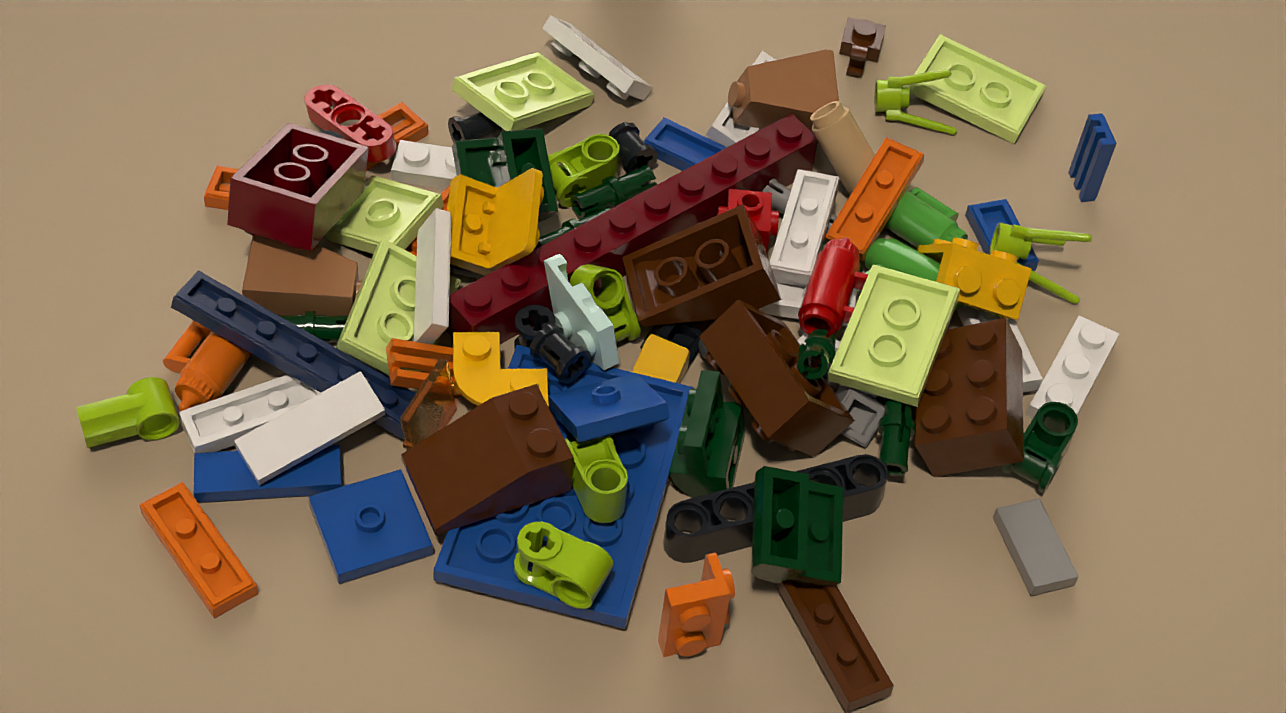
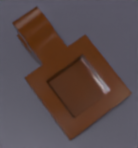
(861, 42)

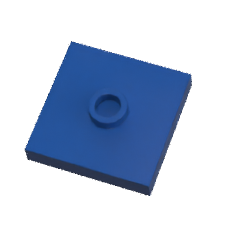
(608, 407)
(370, 526)

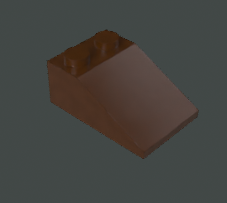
(701, 271)
(490, 461)

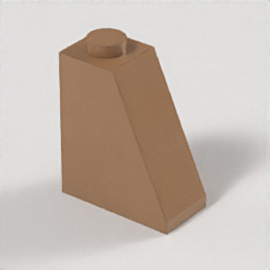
(784, 87)
(299, 279)

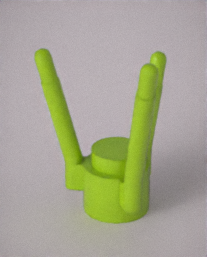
(895, 94)
(1018, 241)

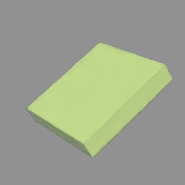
(386, 212)

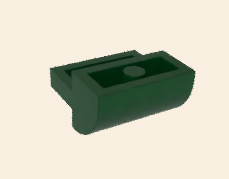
(506, 157)
(708, 440)
(796, 528)

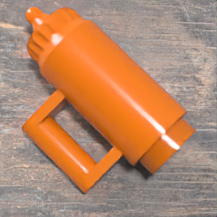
(208, 370)

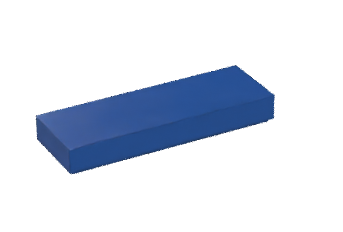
(227, 477)

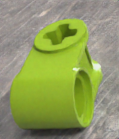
(583, 166)
(611, 299)
(599, 479)
(565, 567)

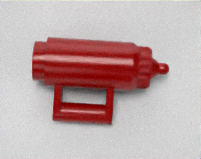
(831, 287)

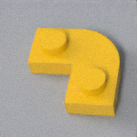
(479, 373)

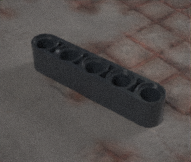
(708, 514)

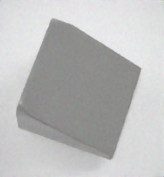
(865, 412)

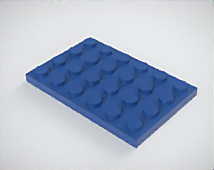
(484, 552)

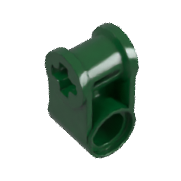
(1045, 448)

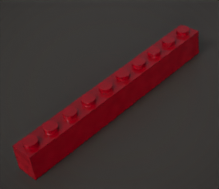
(634, 224)

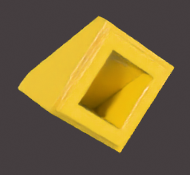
(662, 359)

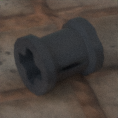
(472, 127)
(632, 149)
(542, 318)
(559, 353)

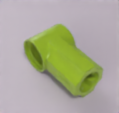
(143, 411)

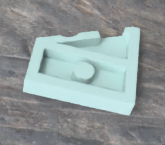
(580, 316)

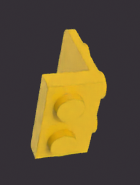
(494, 223)
(985, 280)

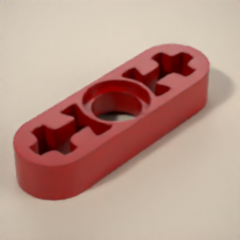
(345, 108)

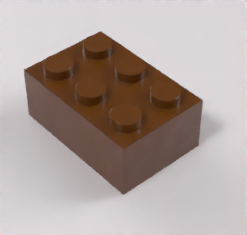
(761, 365)
(973, 401)

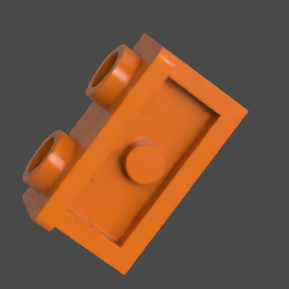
(696, 611)

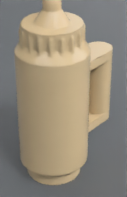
(842, 142)

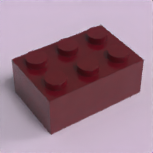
(297, 186)

